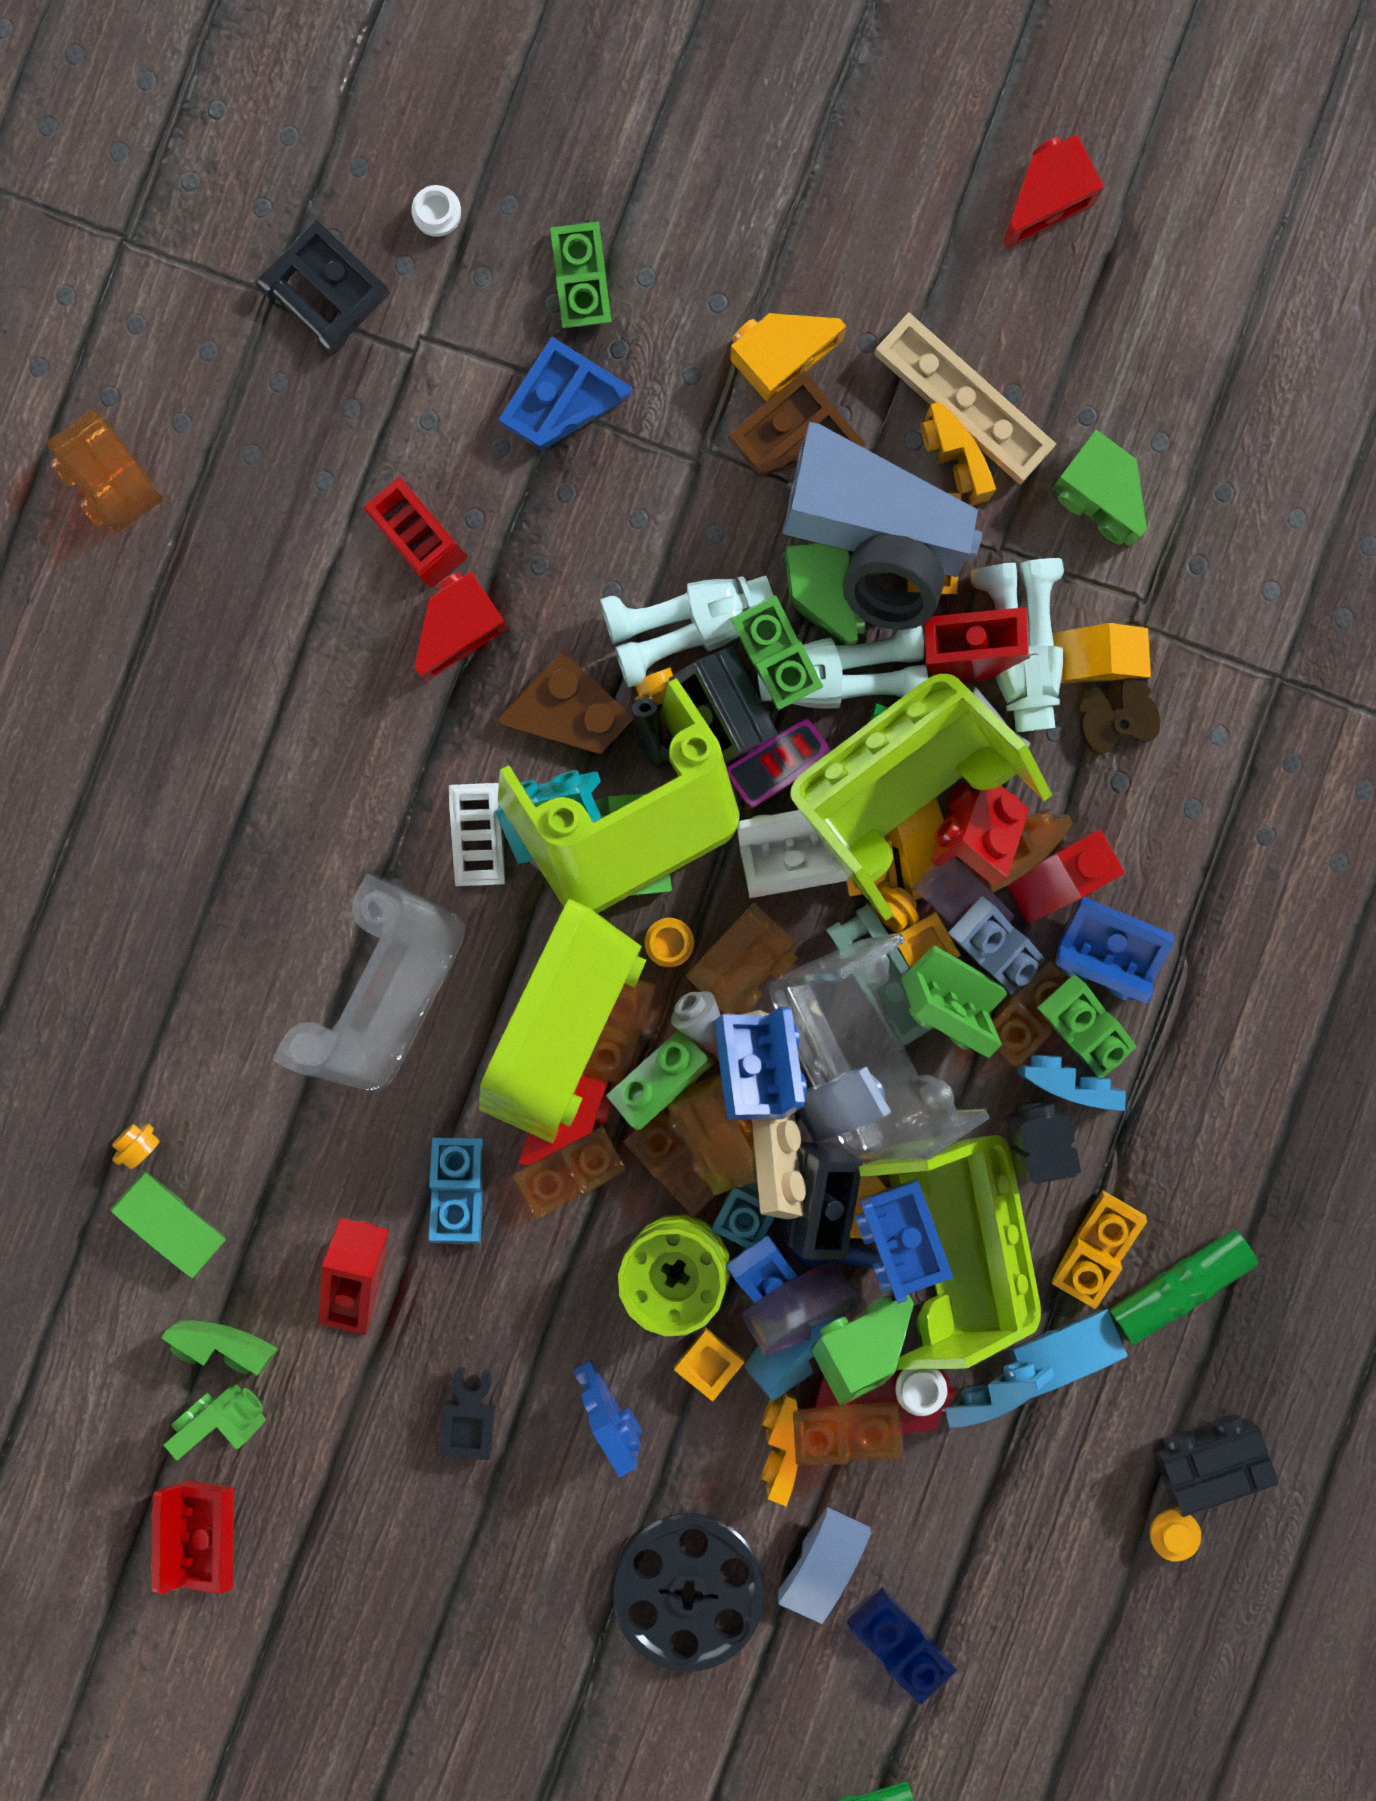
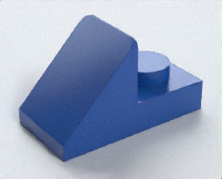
(761, 1268)

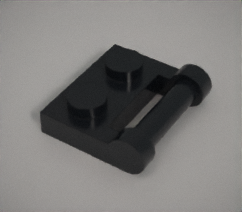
(334, 275)

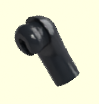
(649, 733)

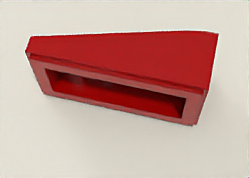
(437, 554)

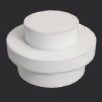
(436, 210)
(921, 1391)

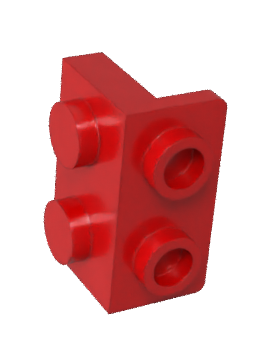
(981, 830)
(192, 1537)

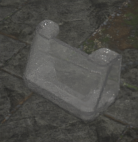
(391, 996)

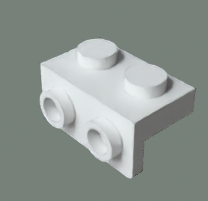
(784, 855)

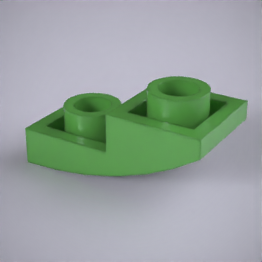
(580, 275)
(776, 652)
(1087, 1027)
(168, 1224)
(202, 1340)

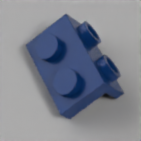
(1113, 950)
(760, 1065)
(904, 1239)

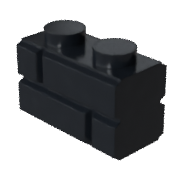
(727, 702)
(1042, 1142)
(829, 1202)
(1215, 1465)

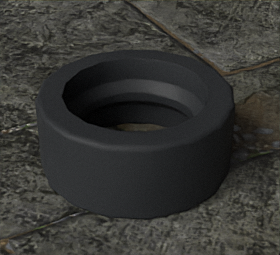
(898, 556)

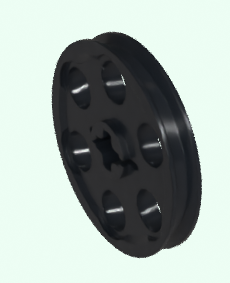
(674, 1614)

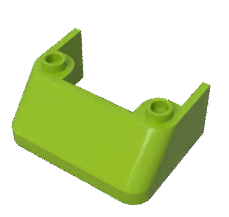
(900, 767)
(641, 840)
(559, 1023)
(986, 1244)

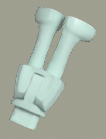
(707, 605)
(831, 660)
(1036, 681)

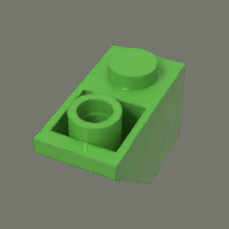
(1106, 488)
(816, 590)
(863, 1352)

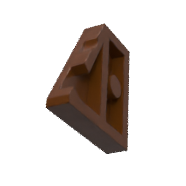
(776, 430)
(568, 709)

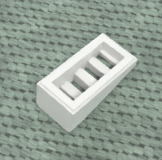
(471, 792)

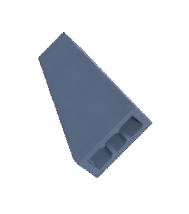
(852, 494)

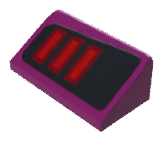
(777, 763)

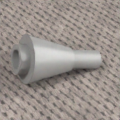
(695, 1018)

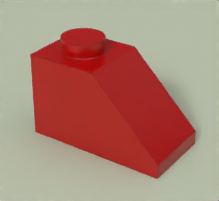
(1054, 188)
(456, 624)
(977, 643)
(1066, 876)
(593, 1108)
(352, 1275)

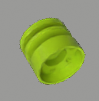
(667, 1303)

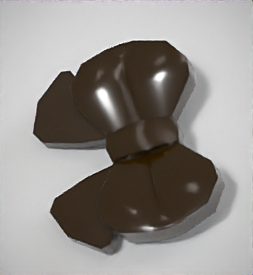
(1104, 727)

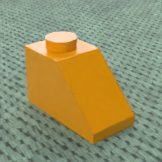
(782, 348)

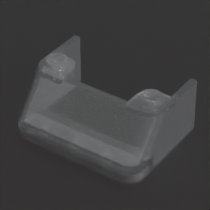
(849, 1029)

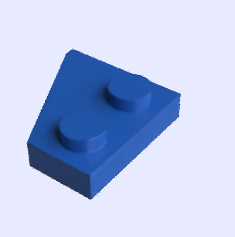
(561, 396)
(613, 1429)

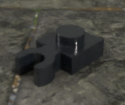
(468, 1423)

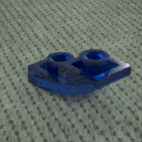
(901, 1646)

